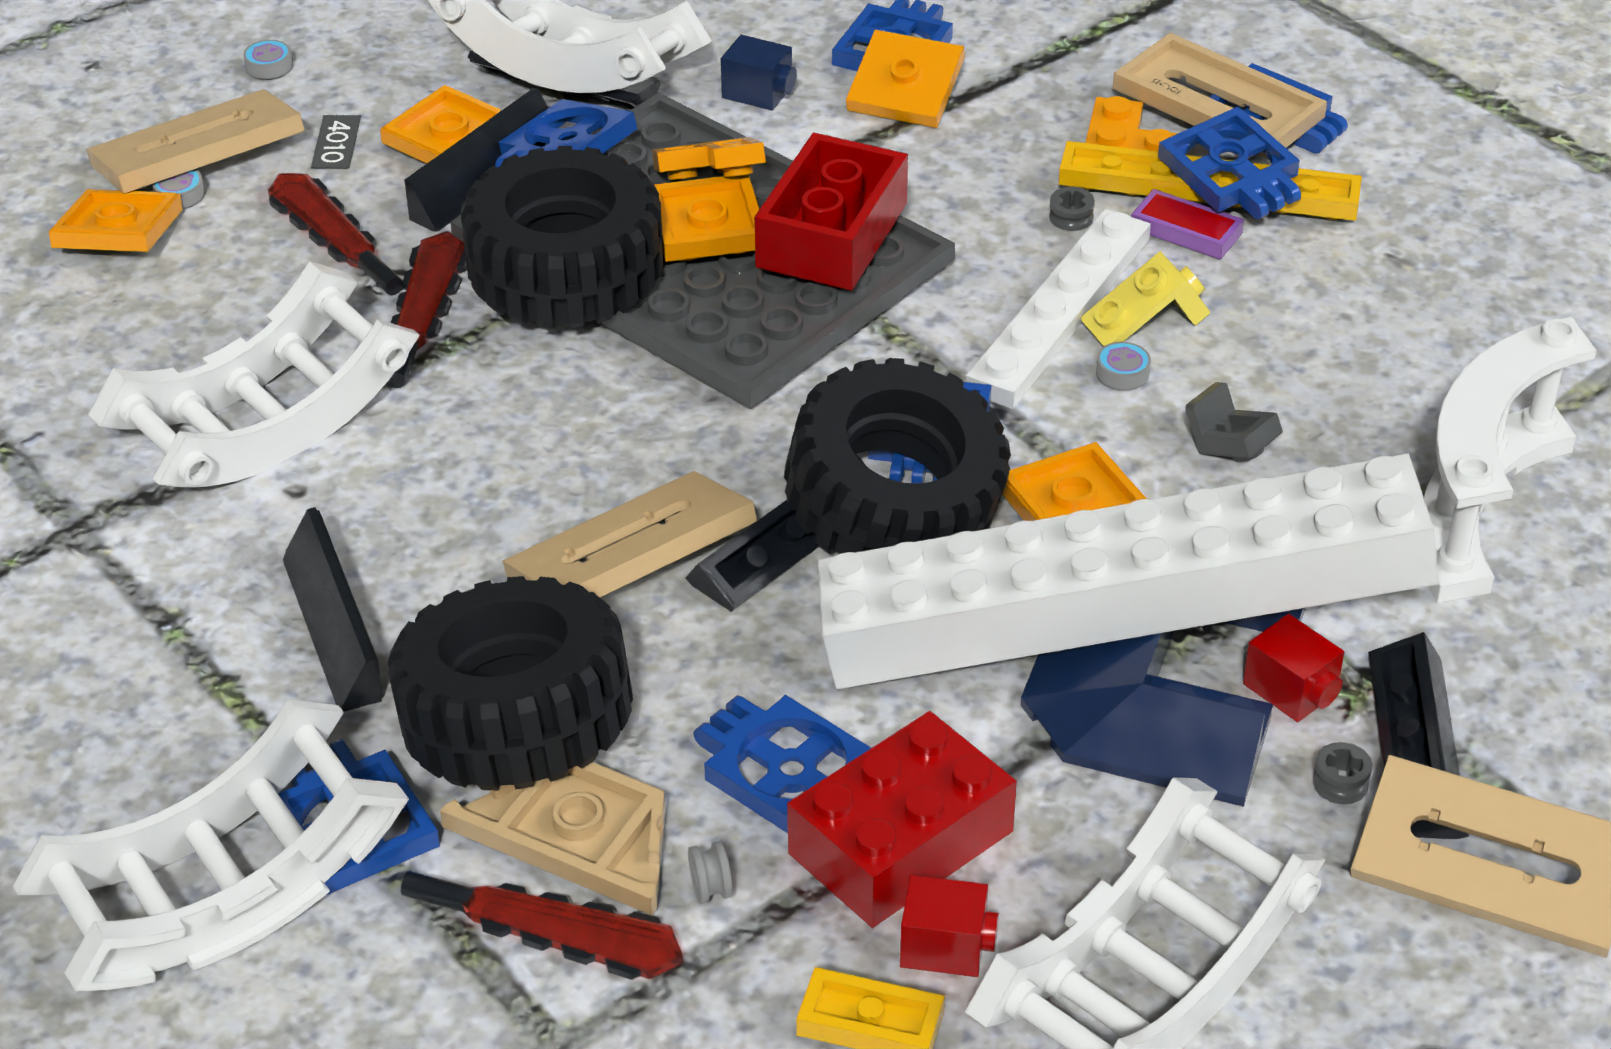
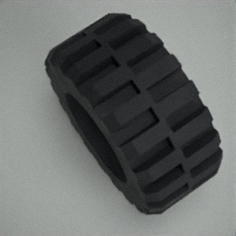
(563, 236)
(905, 413)
(511, 682)

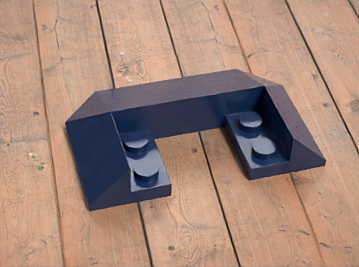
(1124, 720)

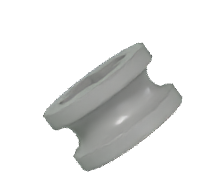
(710, 872)

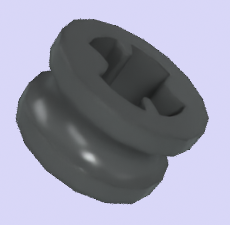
(1071, 208)
(1342, 788)

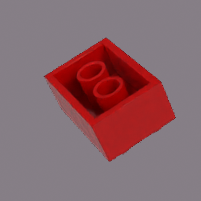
(831, 211)
(897, 811)

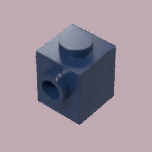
(757, 72)

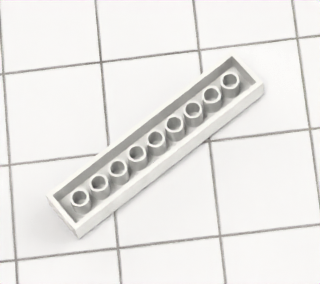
(1126, 571)

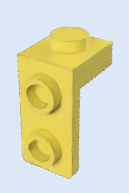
(1143, 297)

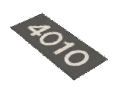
(336, 141)

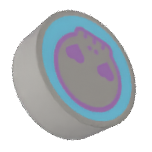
(268, 59)
(187, 184)
(1123, 365)

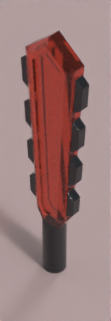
(328, 226)
(427, 287)
(584, 933)

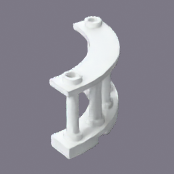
(572, 45)
(239, 371)
(1484, 442)
(246, 907)
(1043, 968)

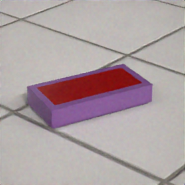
(1189, 223)

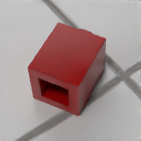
(1294, 668)
(946, 926)

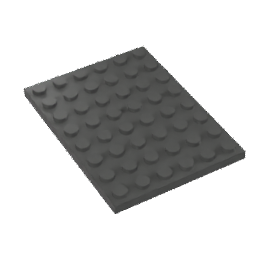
(743, 323)

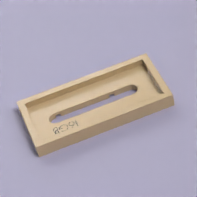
(1145, 78)
(198, 140)
(705, 517)
(1479, 887)

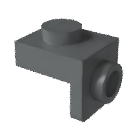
(1227, 431)

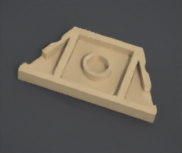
(581, 827)

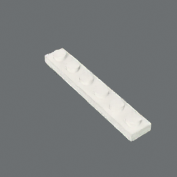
(1058, 305)

